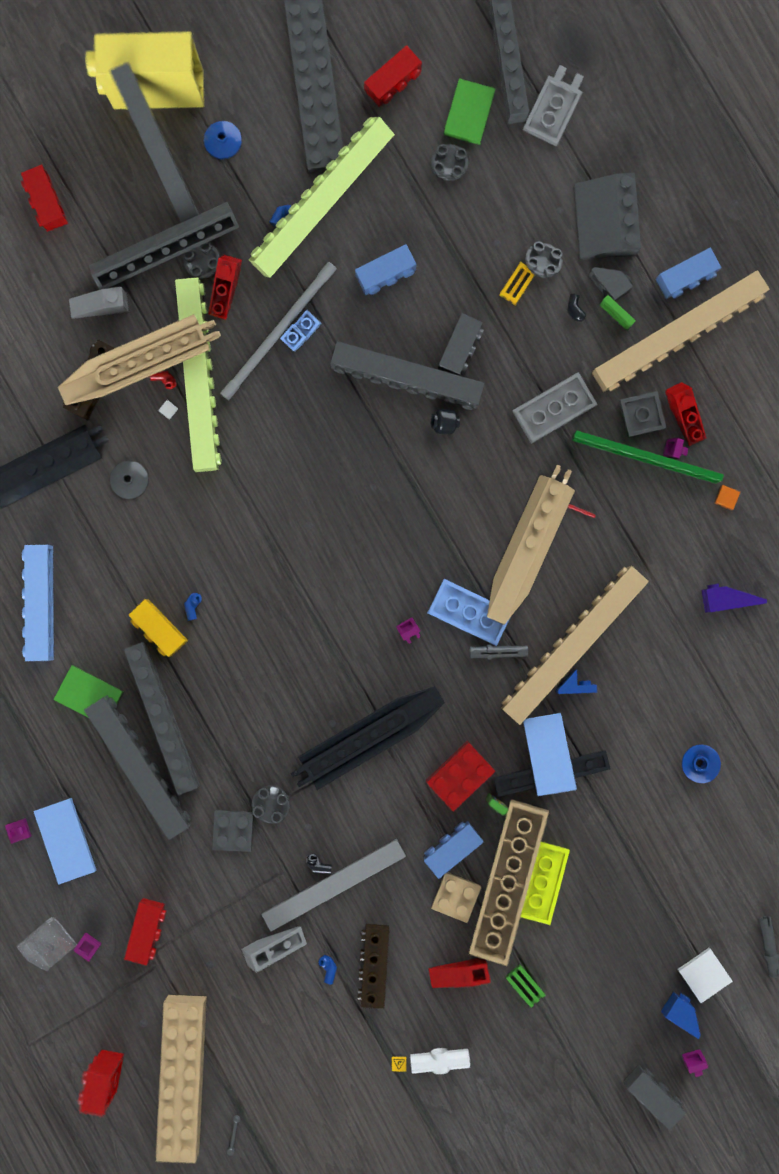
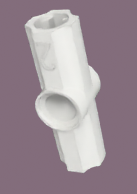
(440, 1061)

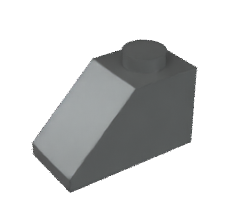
(611, 282)

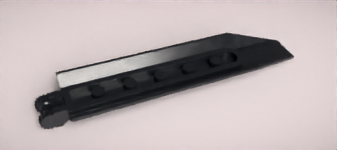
(49, 464)
(368, 737)

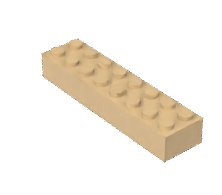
(509, 882)
(181, 1079)

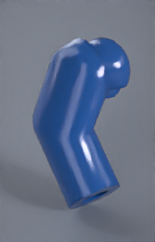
(330, 968)

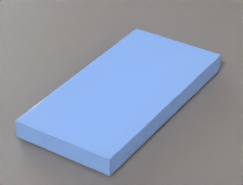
(466, 612)
(549, 754)
(65, 841)

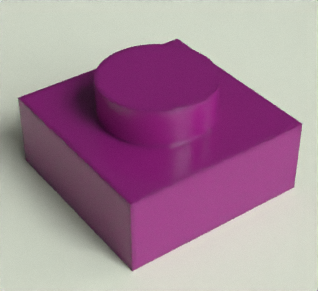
(87, 947)

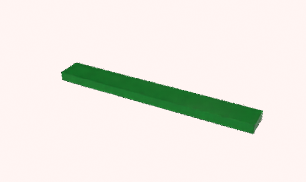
(647, 457)

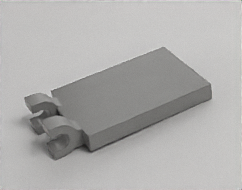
(554, 107)

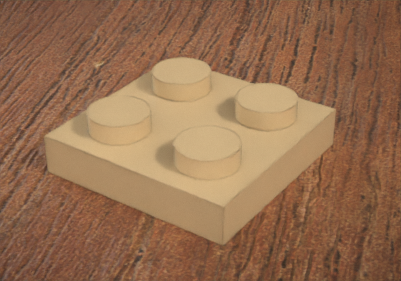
(456, 897)

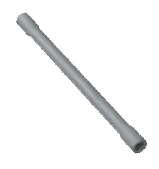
(234, 384)

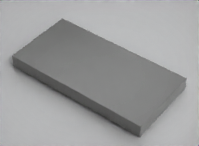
(555, 407)

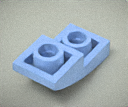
(300, 331)

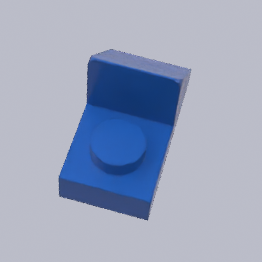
(569, 685)

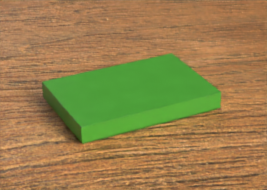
(469, 111)
(83, 689)

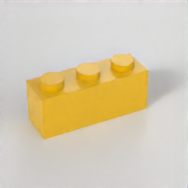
(157, 628)

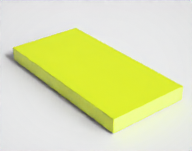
(545, 883)

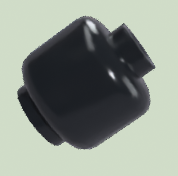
(444, 421)

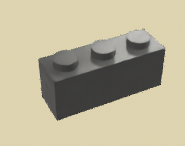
(461, 345)
(655, 1096)

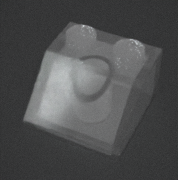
(47, 944)

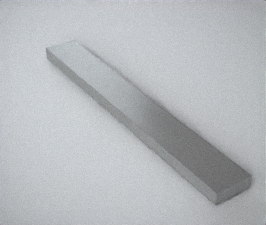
(333, 885)

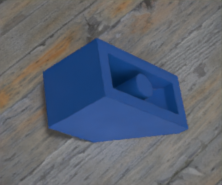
(682, 1013)

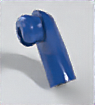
(281, 212)
(191, 604)

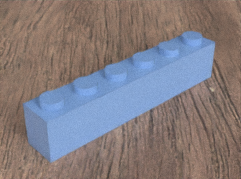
(38, 603)

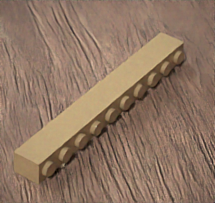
(680, 331)
(574, 644)

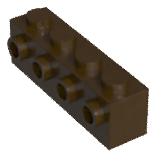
(85, 408)
(375, 966)

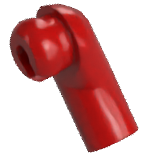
(166, 377)

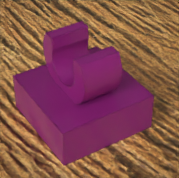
(674, 448)
(408, 629)
(18, 830)
(695, 1062)

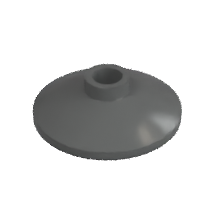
(135, 486)

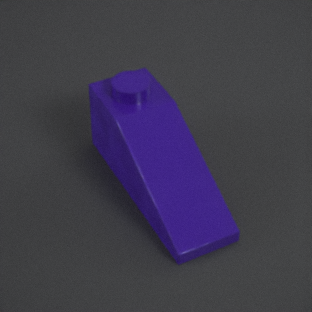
(725, 598)

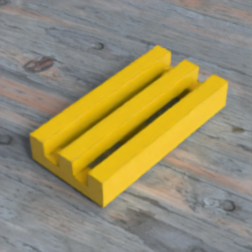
(510, 296)

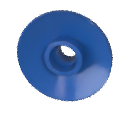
(226, 147)
(710, 763)

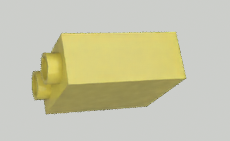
(162, 63)

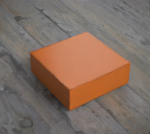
(727, 497)

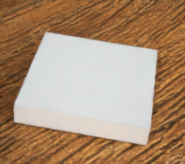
(705, 975)

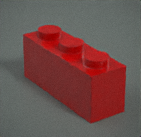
(393, 76)
(43, 198)
(145, 931)

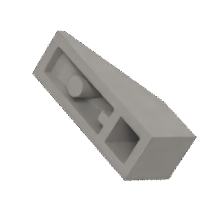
(99, 303)
(273, 948)

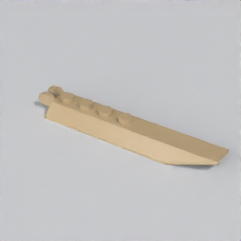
(138, 360)
(529, 545)

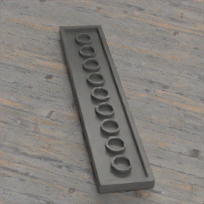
(314, 82)

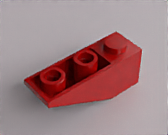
(224, 286)
(686, 412)
(460, 974)

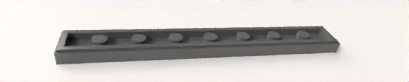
(154, 141)

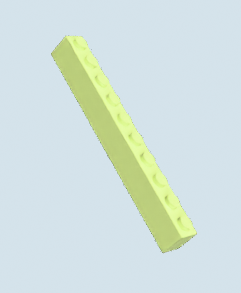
(321, 196)
(198, 383)

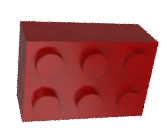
(460, 776)
(101, 1082)

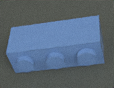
(386, 270)
(688, 274)
(452, 849)

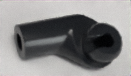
(574, 310)
(316, 865)

